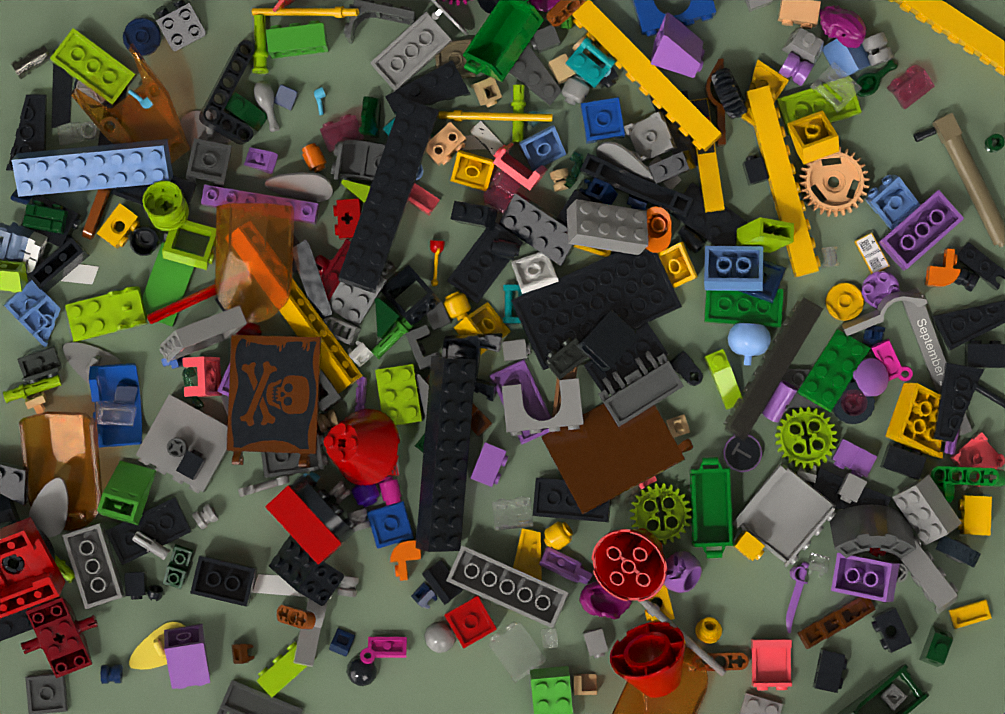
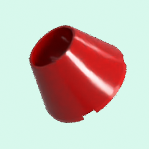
(650, 658)

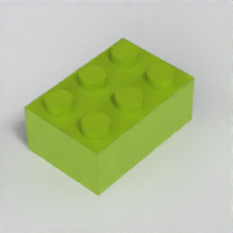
(399, 394)

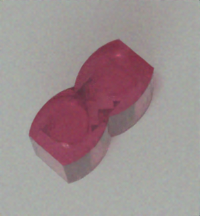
(502, 191)

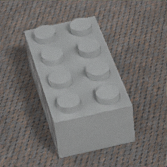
(607, 227)
(94, 565)

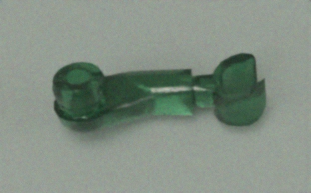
(575, 171)
(187, 374)

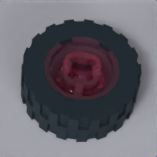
(854, 405)

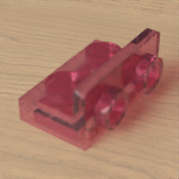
(911, 86)
(334, 132)

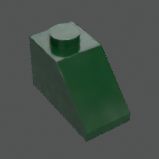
(246, 112)

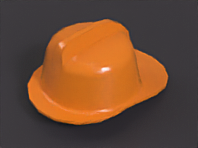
(659, 229)

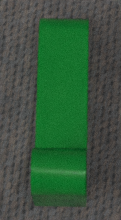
(969, 475)

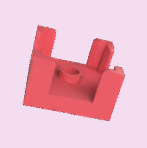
(208, 376)
(978, 454)

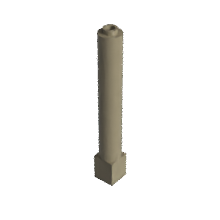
(950, 135)

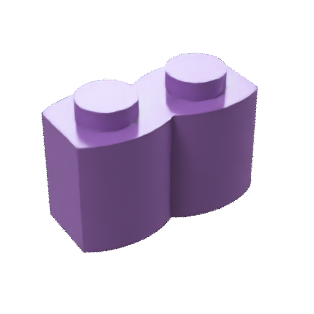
(854, 458)

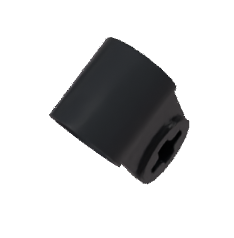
(684, 366)

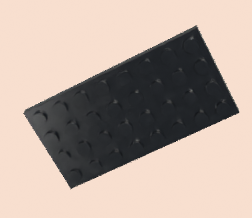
(570, 308)

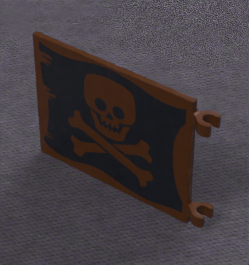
(273, 396)

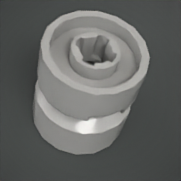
(876, 42)

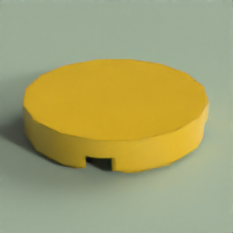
(844, 301)

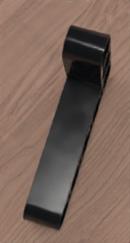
(225, 93)

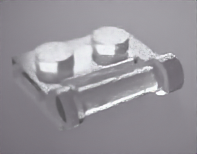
(840, 83)

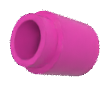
(390, 490)

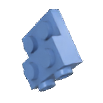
(892, 201)

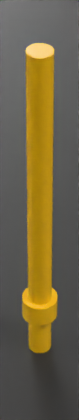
(338, 12)
(459, 115)

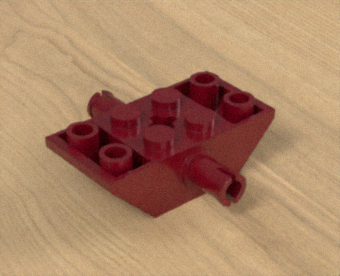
(64, 651)

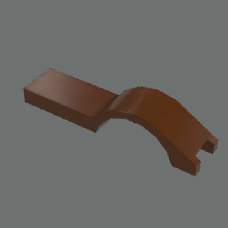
(720, 112)

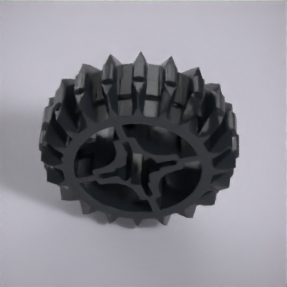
(729, 93)

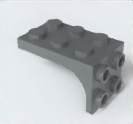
(384, 11)
(356, 159)
(354, 302)
(288, 463)

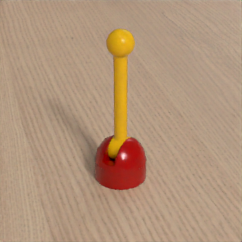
(436, 247)

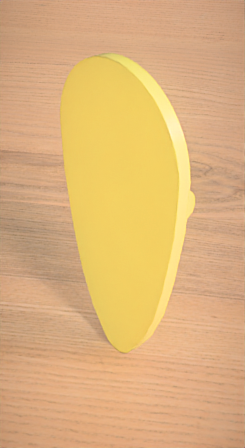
(151, 650)

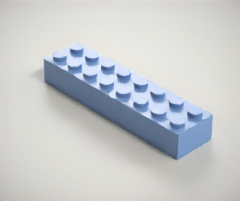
(92, 167)

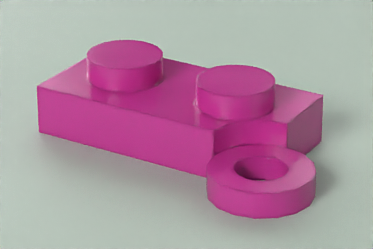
(886, 354)
(385, 648)

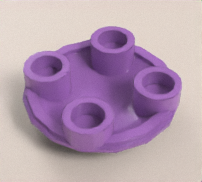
(878, 286)
(871, 377)

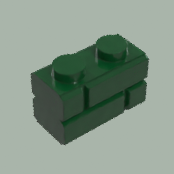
(45, 218)

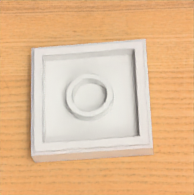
(534, 272)

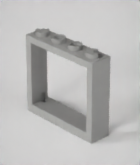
(202, 334)

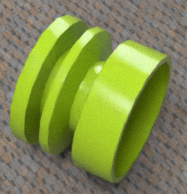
(165, 205)

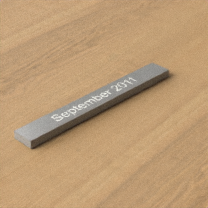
(930, 348)

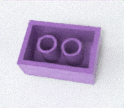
(865, 577)

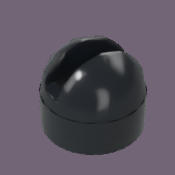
(155, 592)

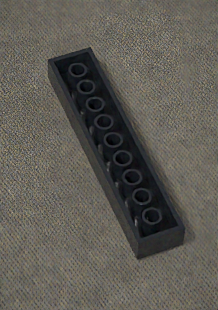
(388, 195)
(445, 453)

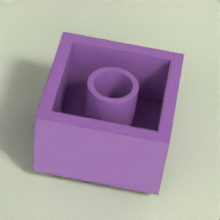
(489, 464)

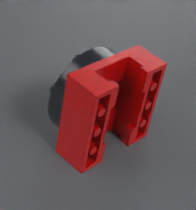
(311, 518)
(35, 575)

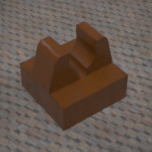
(240, 653)

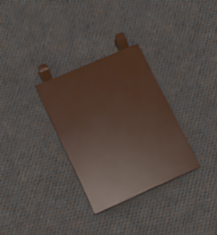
(610, 459)

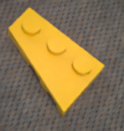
(761, 77)

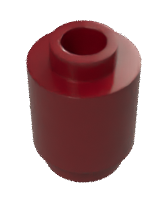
(250, 329)

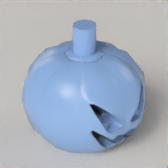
(749, 340)

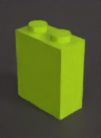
(766, 233)

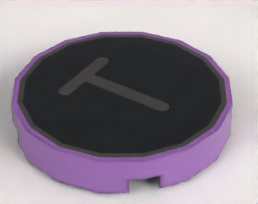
(742, 455)

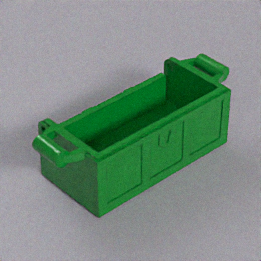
(502, 38)
(711, 507)

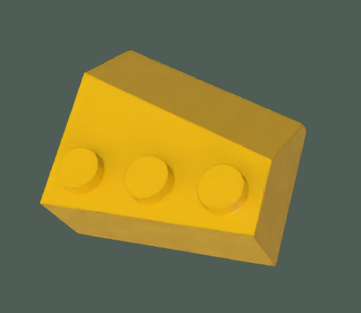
(915, 420)

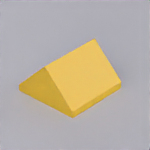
(472, 170)
(677, 265)

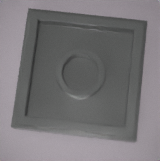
(46, 694)

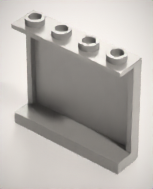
(199, 431)
(785, 514)

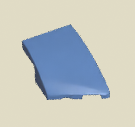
(34, 311)

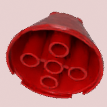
(364, 446)
(630, 564)

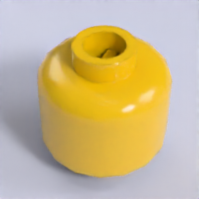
(457, 305)
(558, 535)

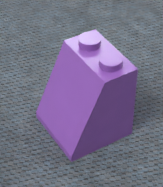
(677, 48)
(186, 656)

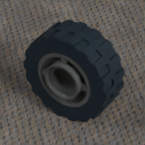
(958, 551)

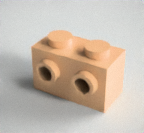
(799, 12)
(445, 144)

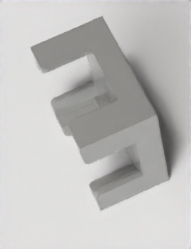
(650, 137)

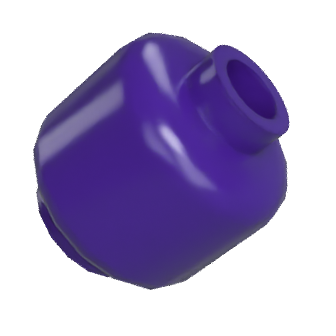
(365, 494)

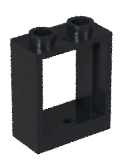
(400, 284)

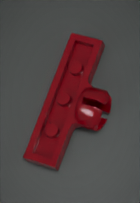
(331, 269)

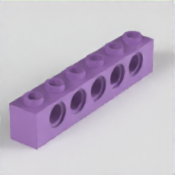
(215, 196)

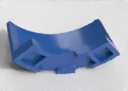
(103, 386)

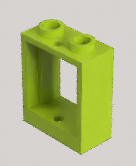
(187, 258)

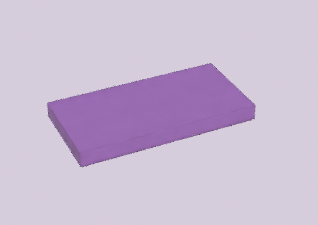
(532, 399)

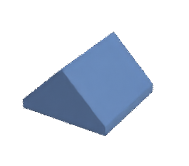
(848, 59)
(542, 148)

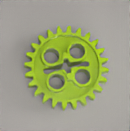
(789, 440)
(678, 511)

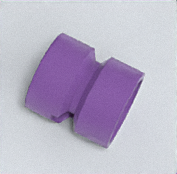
(796, 69)

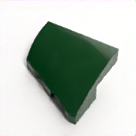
(370, 116)

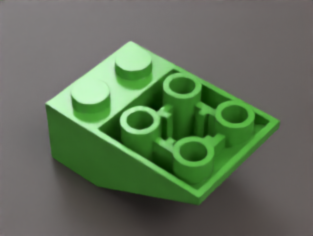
(127, 492)

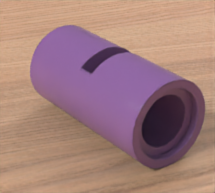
(777, 404)

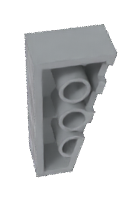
(930, 578)

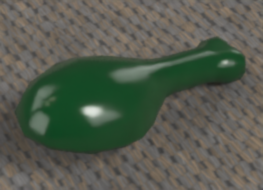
(871, 81)

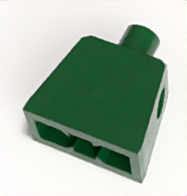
(936, 647)

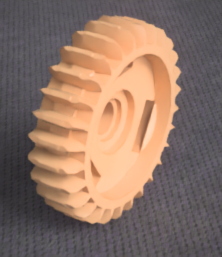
(835, 197)

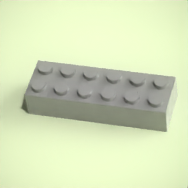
(507, 587)

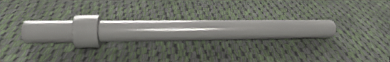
(655, 611)

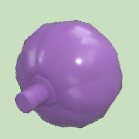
(682, 572)

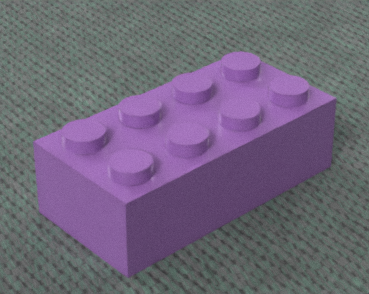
(921, 230)

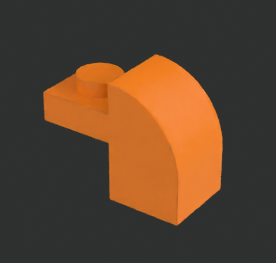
(943, 275)
(401, 554)

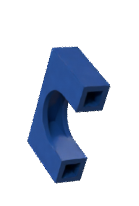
(651, 18)

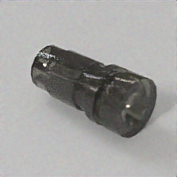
(31, 61)

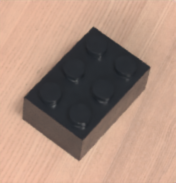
(223, 580)

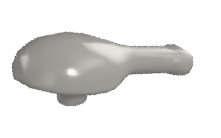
(265, 99)

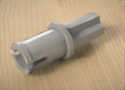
(151, 545)

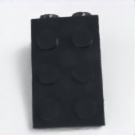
(304, 574)

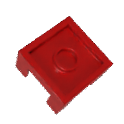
(470, 621)

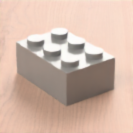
(927, 510)

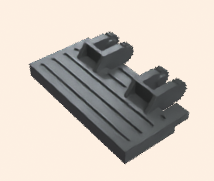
(641, 390)
(245, 700)

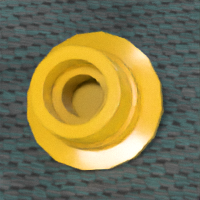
(708, 630)

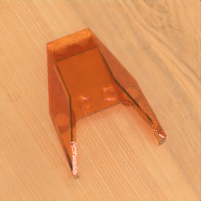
(133, 123)

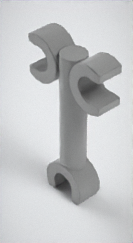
(263, 486)

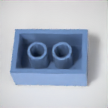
(733, 268)

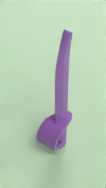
(800, 581)

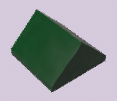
(385, 318)

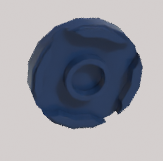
(144, 36)

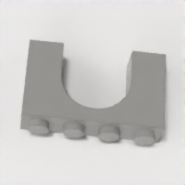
(568, 415)

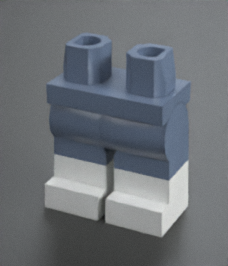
(22, 245)

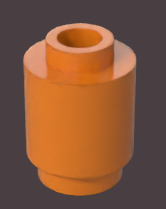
(314, 157)

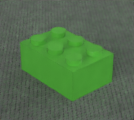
(297, 39)
(551, 690)

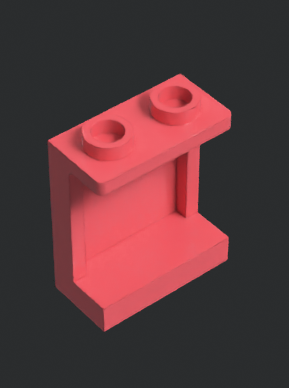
(516, 169)
(771, 663)

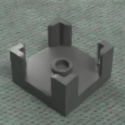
(208, 162)
(418, 349)
(333, 397)

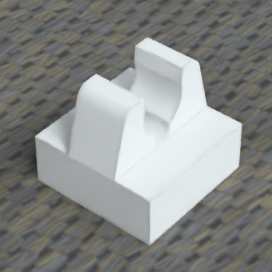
(360, 354)

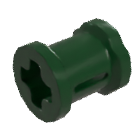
(1000, 143)

